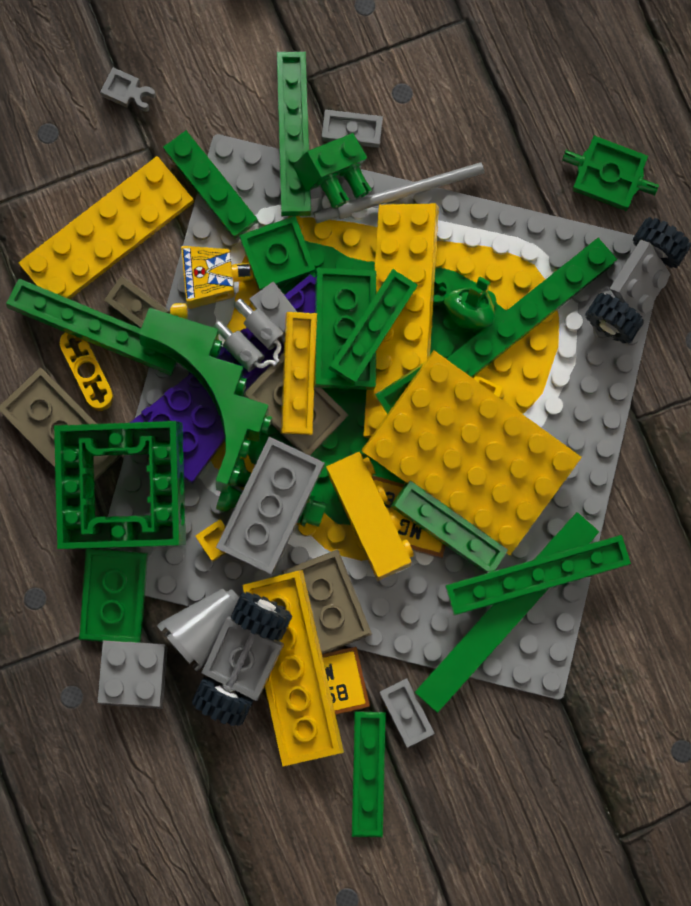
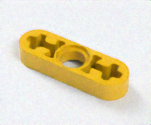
(88, 392)

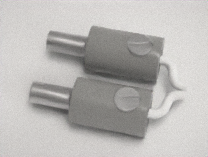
(241, 347)

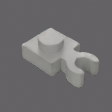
(124, 88)

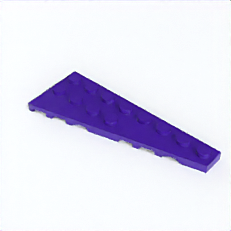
(193, 407)

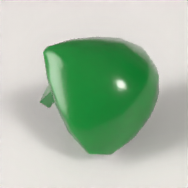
(471, 306)

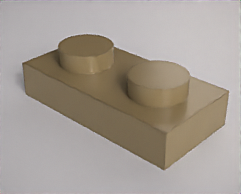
(132, 301)

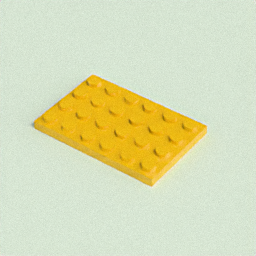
(471, 451)

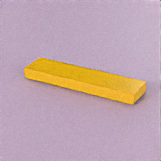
(298, 373)

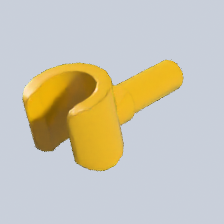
(179, 310)

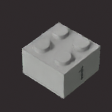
(132, 674)

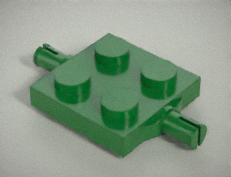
(610, 173)

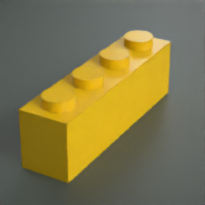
(369, 516)

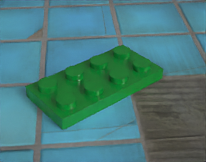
(339, 305)

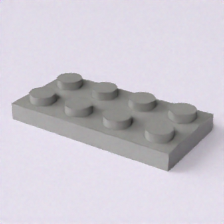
(270, 505)

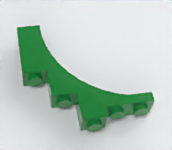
(197, 350)

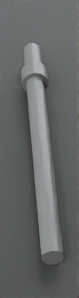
(398, 193)

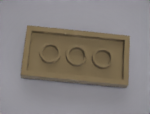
(40, 406)

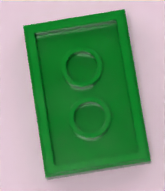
(113, 595)

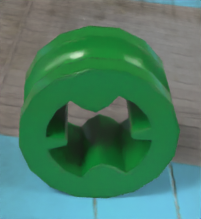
(439, 282)

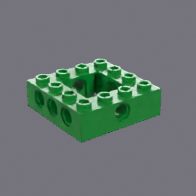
(76, 493)

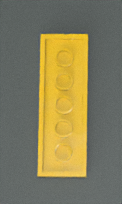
(107, 230)
(298, 683)

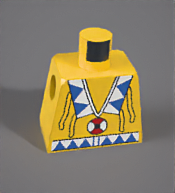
(210, 275)

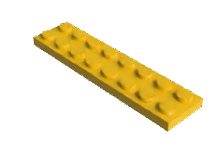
(409, 246)

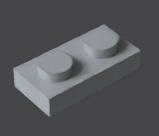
(364, 126)
(273, 304)
(406, 713)

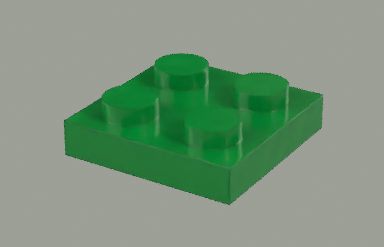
(277, 253)

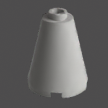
(198, 626)

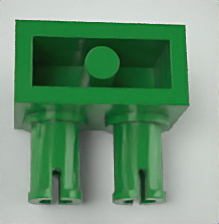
(333, 161)

